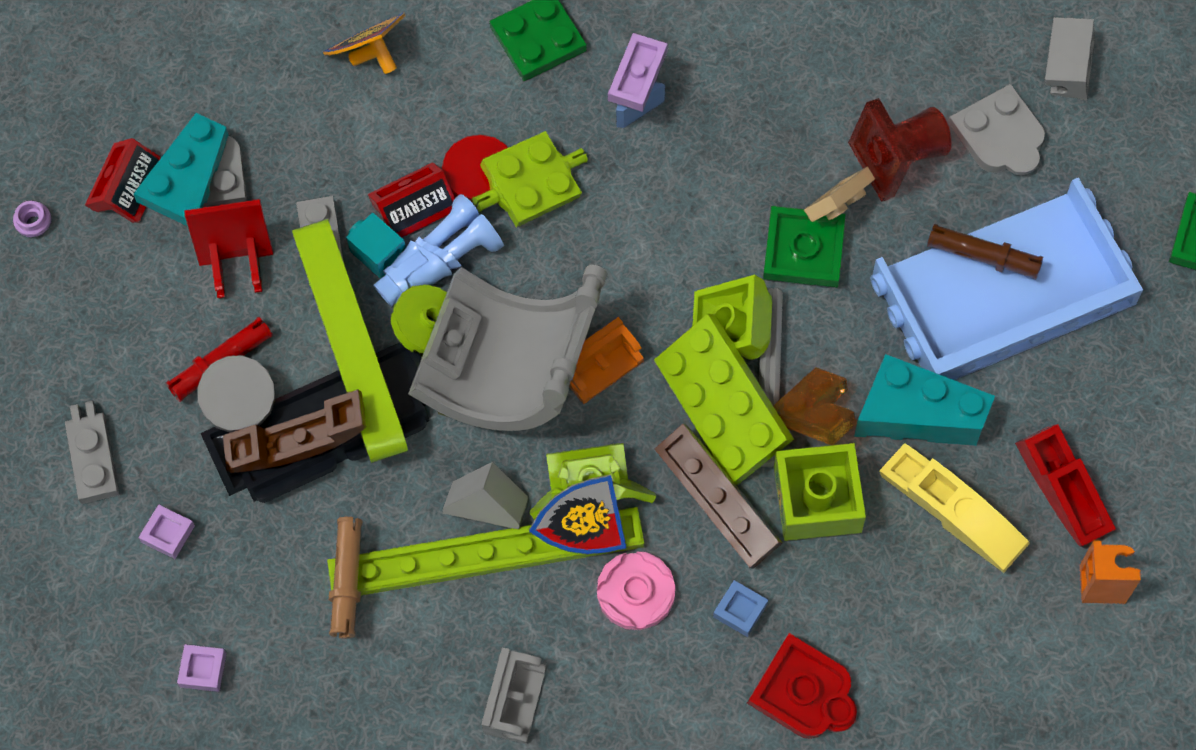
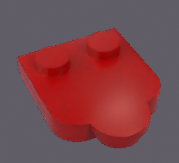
(805, 691)

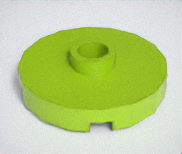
(411, 312)

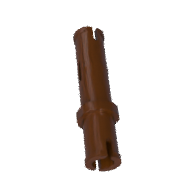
(985, 251)

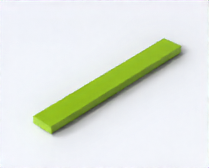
(469, 557)

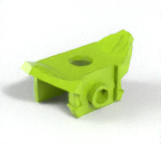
(579, 465)

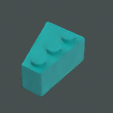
(922, 405)

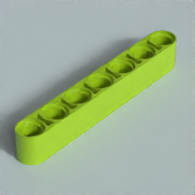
(349, 338)

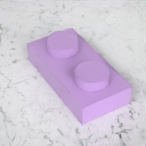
(637, 72)

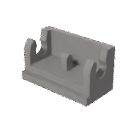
(1070, 57)
(513, 696)

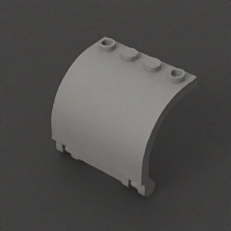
(502, 355)

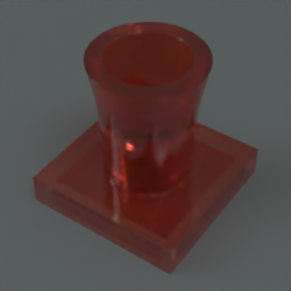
(892, 147)

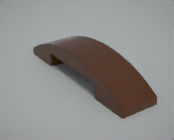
(297, 438)

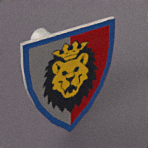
(582, 518)

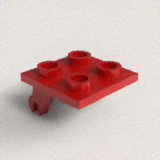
(230, 233)

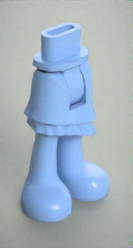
(427, 263)

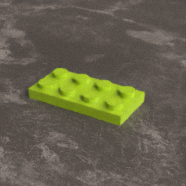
(723, 399)

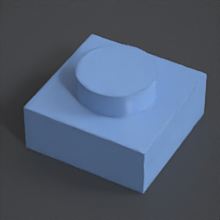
(740, 608)

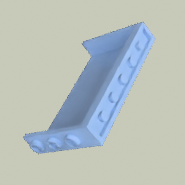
(970, 316)

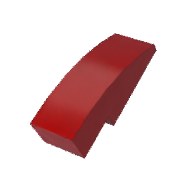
(1065, 484)

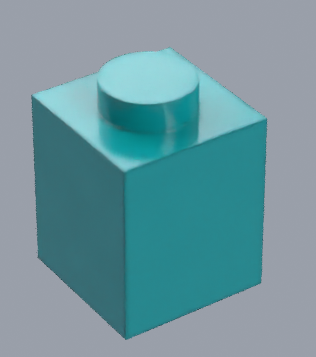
(375, 244)

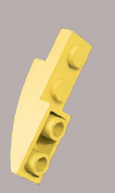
(956, 506)

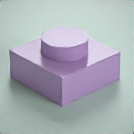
(166, 531)
(201, 668)

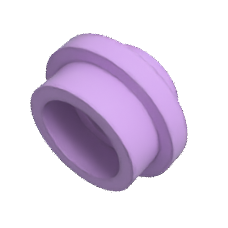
(27, 210)

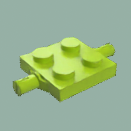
(530, 179)

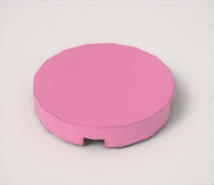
(636, 605)

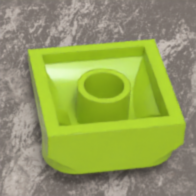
(743, 311)

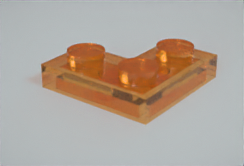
(811, 407)

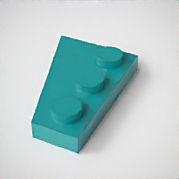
(185, 170)

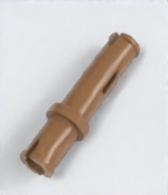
(345, 592)

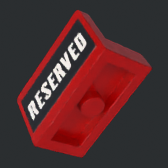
(120, 177)
(414, 200)

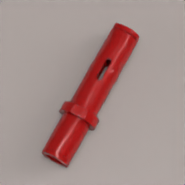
(237, 345)

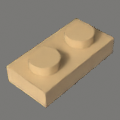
(846, 191)

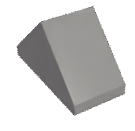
(487, 497)

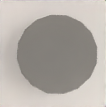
(236, 393)

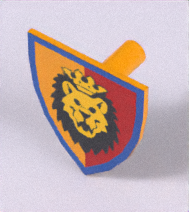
(375, 49)

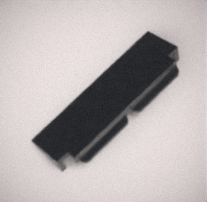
(264, 485)

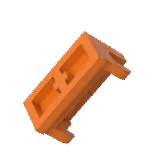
(605, 359)
(1101, 577)

